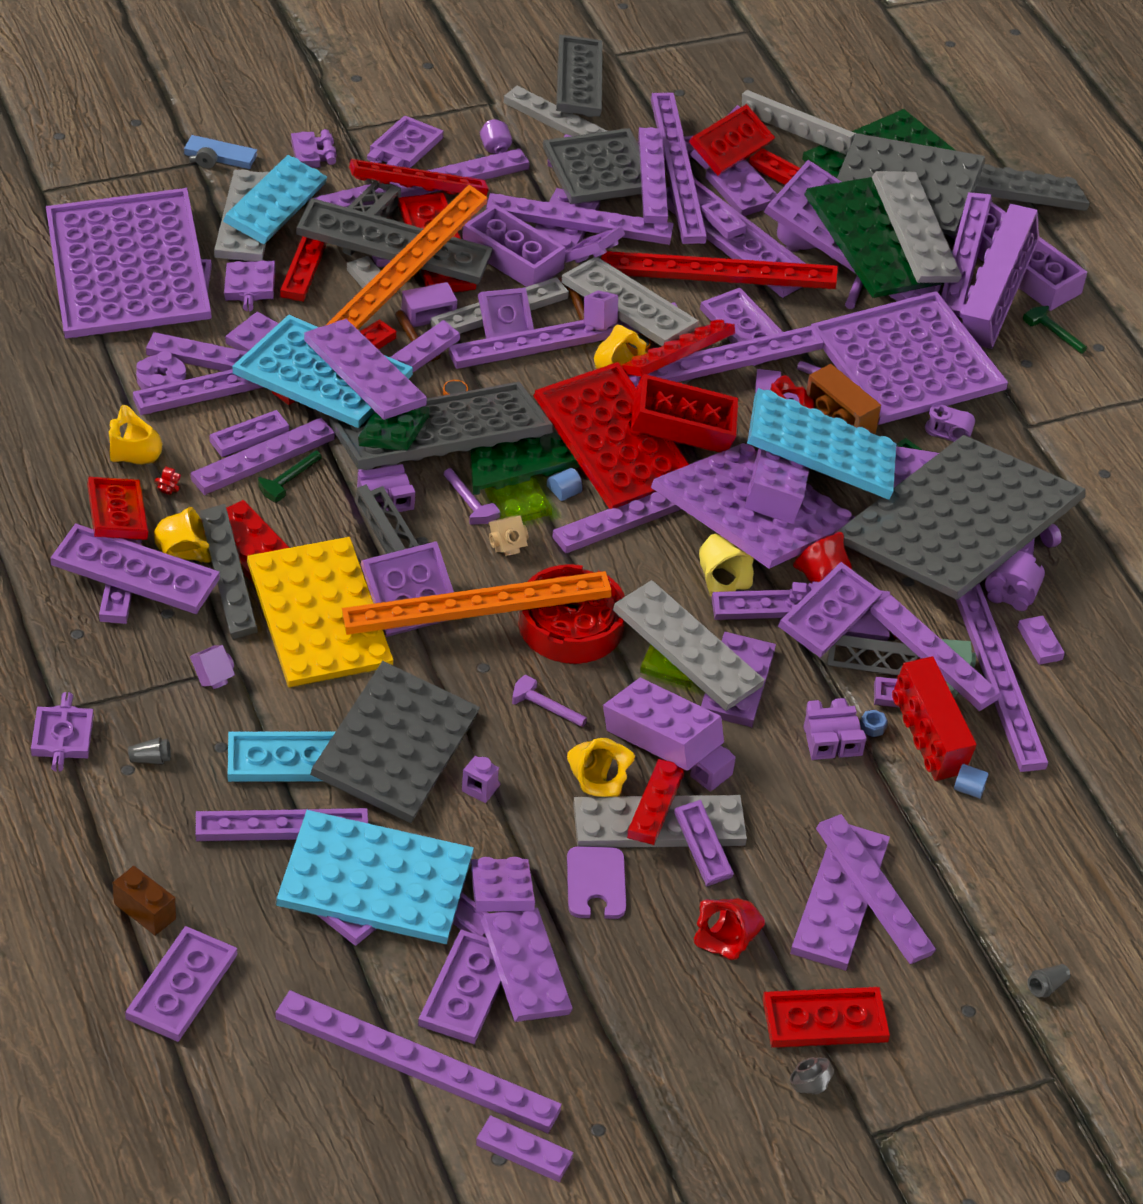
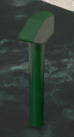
(1039, 315)
(273, 488)

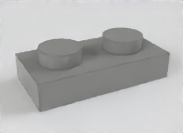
(363, 270)

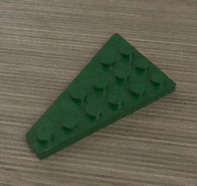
(517, 461)

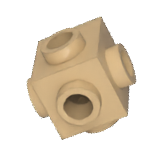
(508, 535)

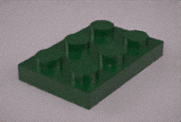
(394, 432)

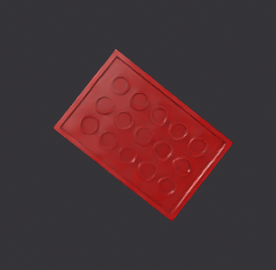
(595, 424)

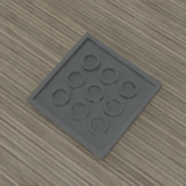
(596, 165)

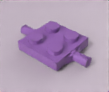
(249, 281)
(62, 732)

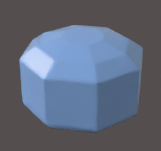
(873, 723)

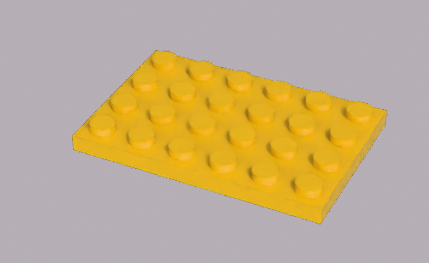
(303, 606)

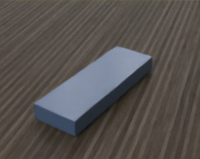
(226, 152)

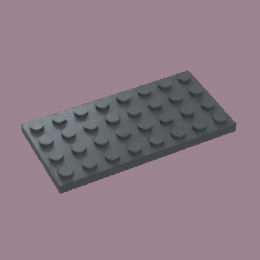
(457, 424)

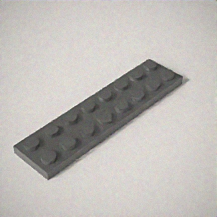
(388, 238)

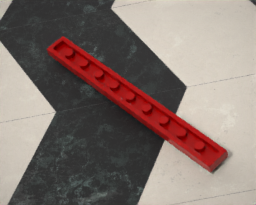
(723, 270)

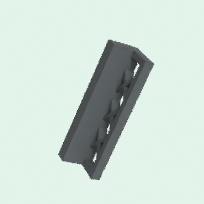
(384, 203)
(378, 519)
(871, 645)

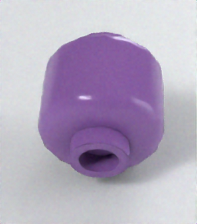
(495, 136)

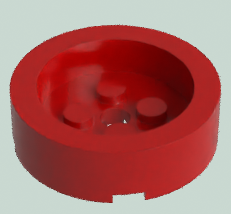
(570, 634)

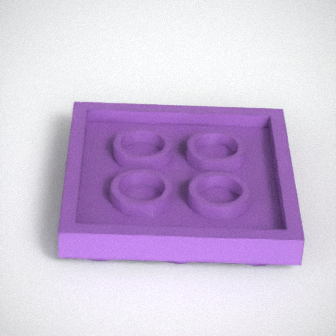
(407, 575)

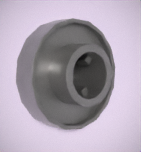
(812, 1075)

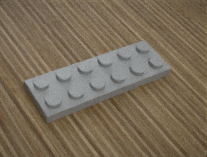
(916, 227)
(230, 241)
(636, 304)
(689, 645)
(607, 820)

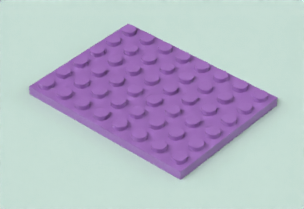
(127, 263)

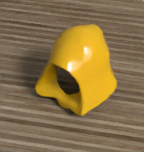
(615, 349)
(140, 442)
(183, 536)
(592, 761)

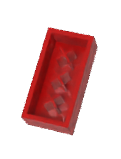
(684, 413)
(933, 718)

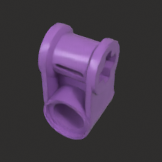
(951, 424)

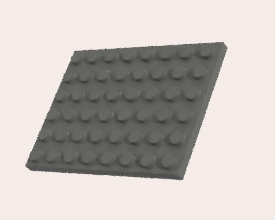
(961, 516)

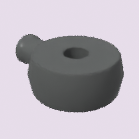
(205, 157)

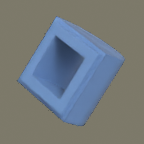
(565, 484)
(971, 781)

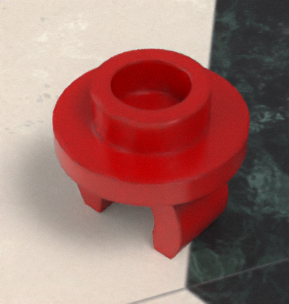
(168, 482)

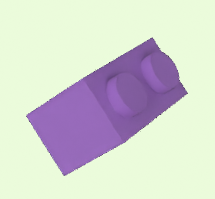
(427, 302)

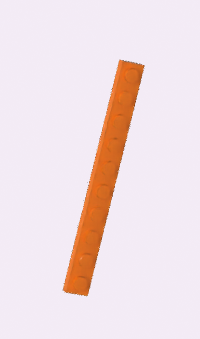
(412, 258)
(476, 602)

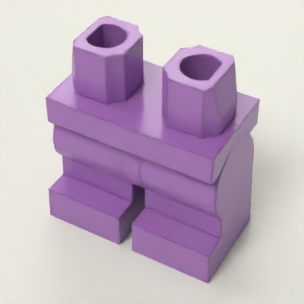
(394, 482)
(833, 728)

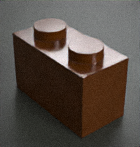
(144, 900)

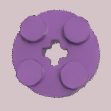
(152, 367)

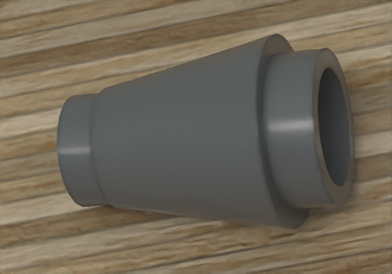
(151, 751)
(1048, 980)

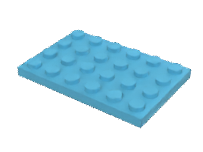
(296, 371)
(823, 443)
(375, 876)

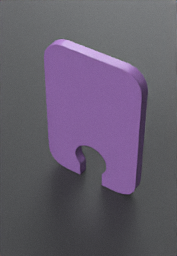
(596, 874)

